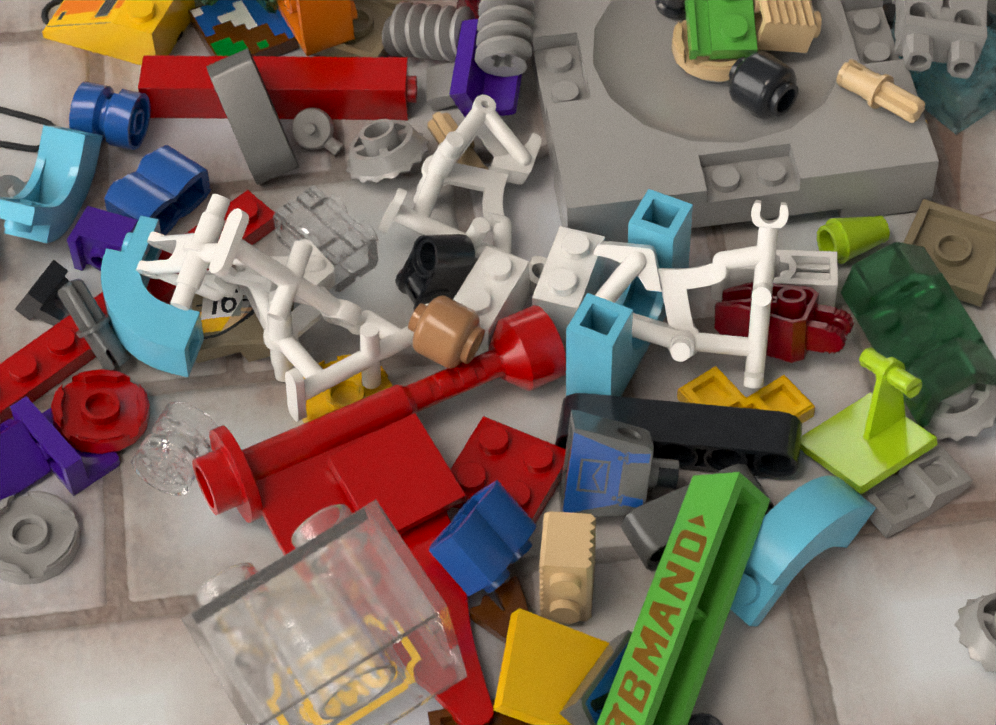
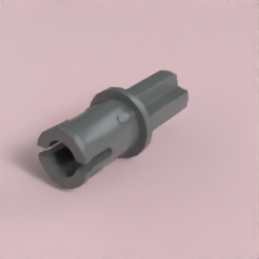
(93, 324)

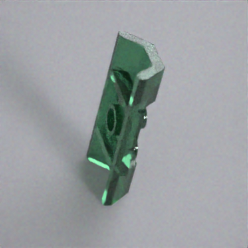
(919, 320)

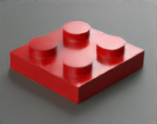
(519, 461)

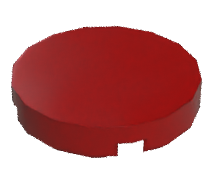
(100, 411)

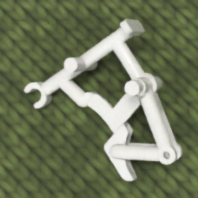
(510, 164)
(202, 251)
(680, 332)
(287, 352)

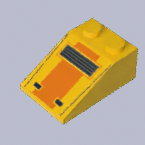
(120, 27)

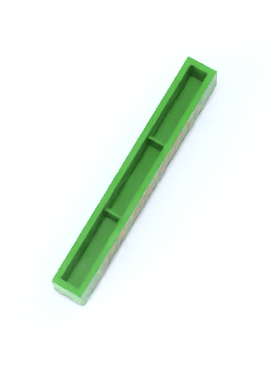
(687, 603)

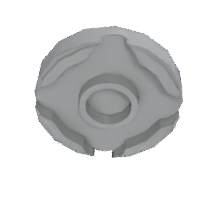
(36, 537)

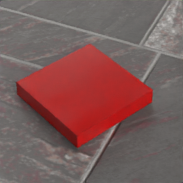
(399, 471)

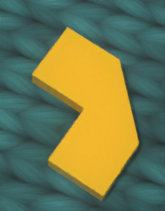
(718, 390)

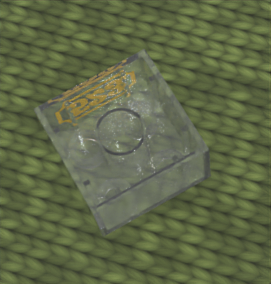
(330, 629)

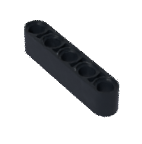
(700, 434)

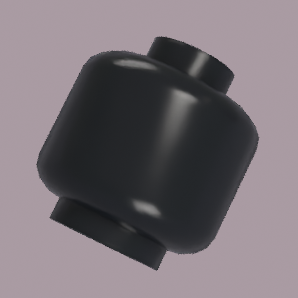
(763, 85)

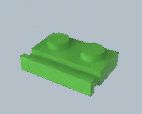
(720, 28)

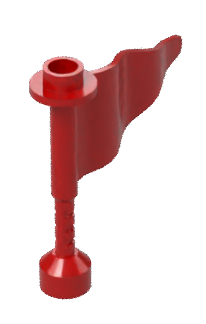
(290, 477)

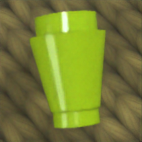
(852, 236)

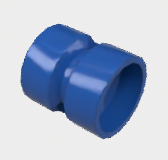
(114, 116)

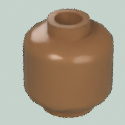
(446, 331)

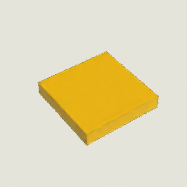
(542, 668)

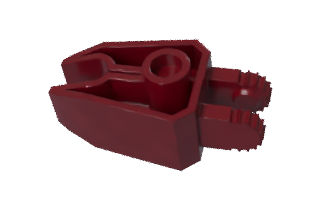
(795, 321)

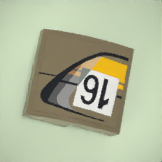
(230, 328)

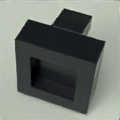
(41, 296)

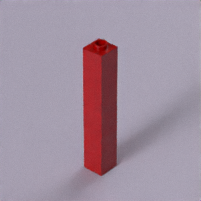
(338, 85)

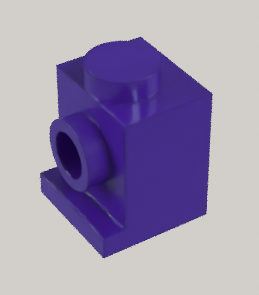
(95, 233)

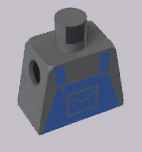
(610, 467)

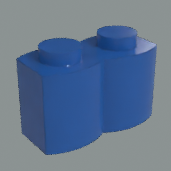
(161, 188)
(484, 540)

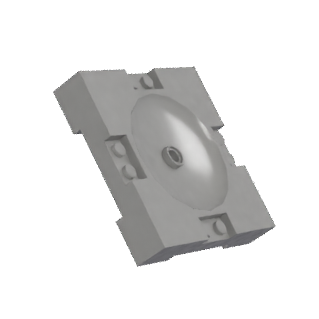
(636, 121)

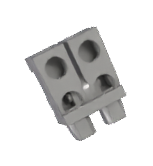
(941, 33)

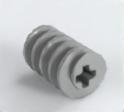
(424, 30)
(504, 36)

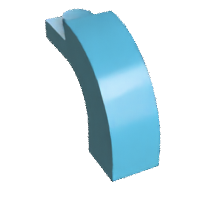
(56, 186)
(144, 325)
(793, 533)

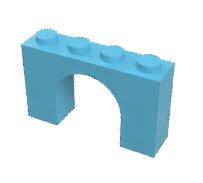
(599, 337)

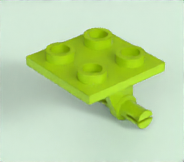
(872, 434)

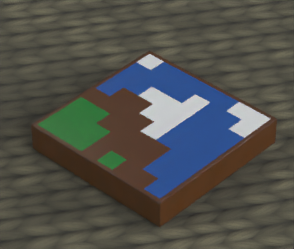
(240, 25)

